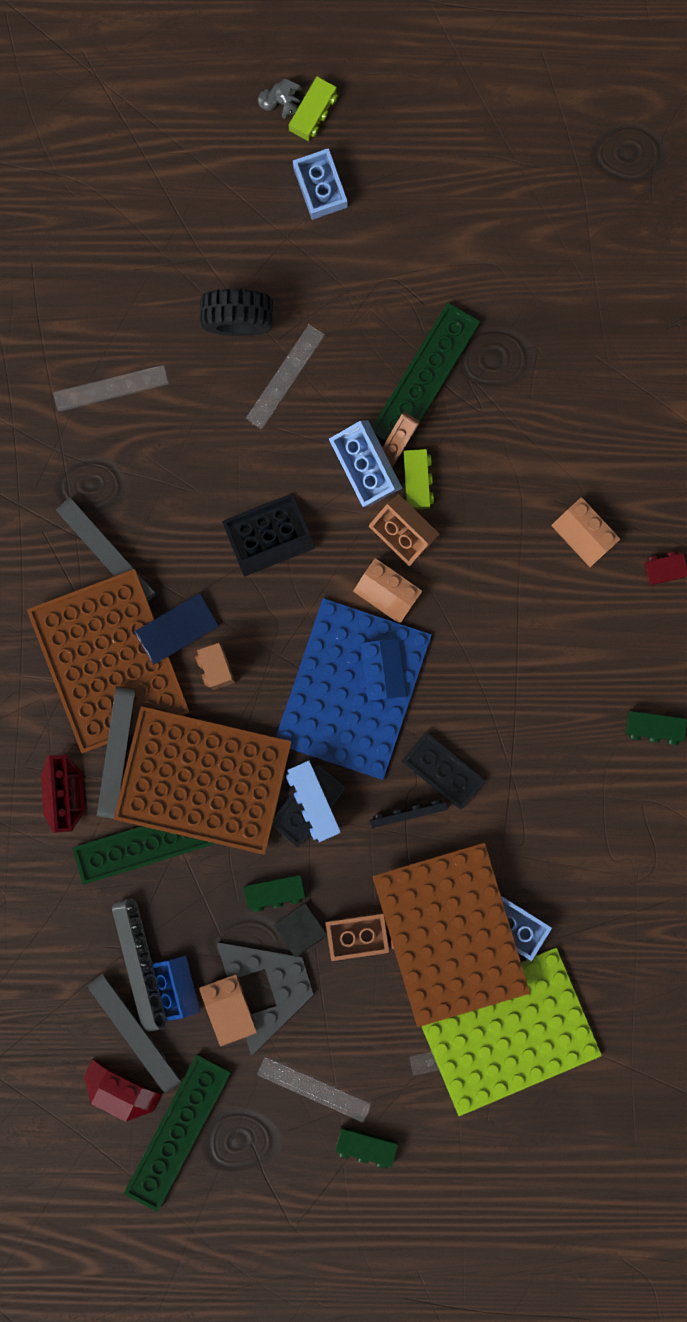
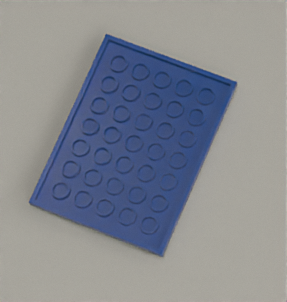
(329, 700)

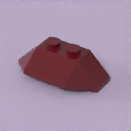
(62, 793)
(118, 1093)

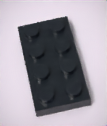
(443, 771)
(400, 815)
(290, 820)

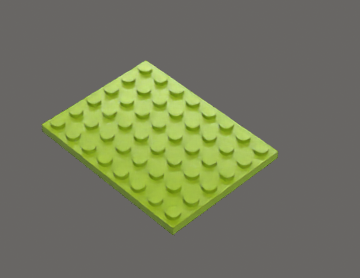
(513, 1041)

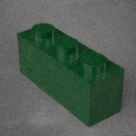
(655, 727)
(274, 893)
(366, 1147)

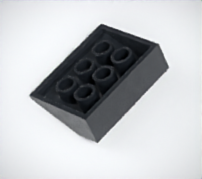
(268, 534)

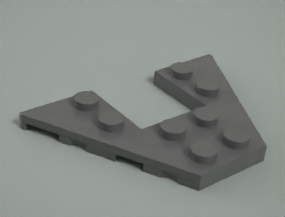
(287, 981)

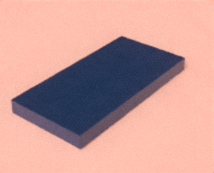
(176, 629)

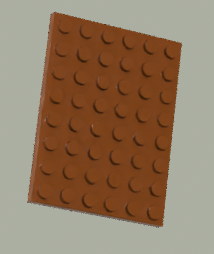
(94, 649)
(202, 780)
(451, 934)

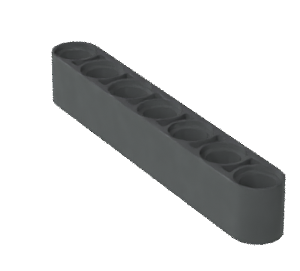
(98, 542)
(116, 751)
(139, 965)
(133, 1033)

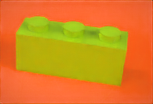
(313, 109)
(417, 478)

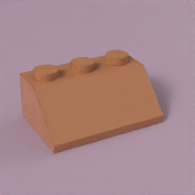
(585, 532)
(387, 591)

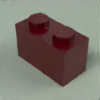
(665, 569)

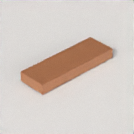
(399, 437)

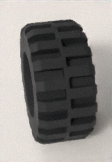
(236, 312)

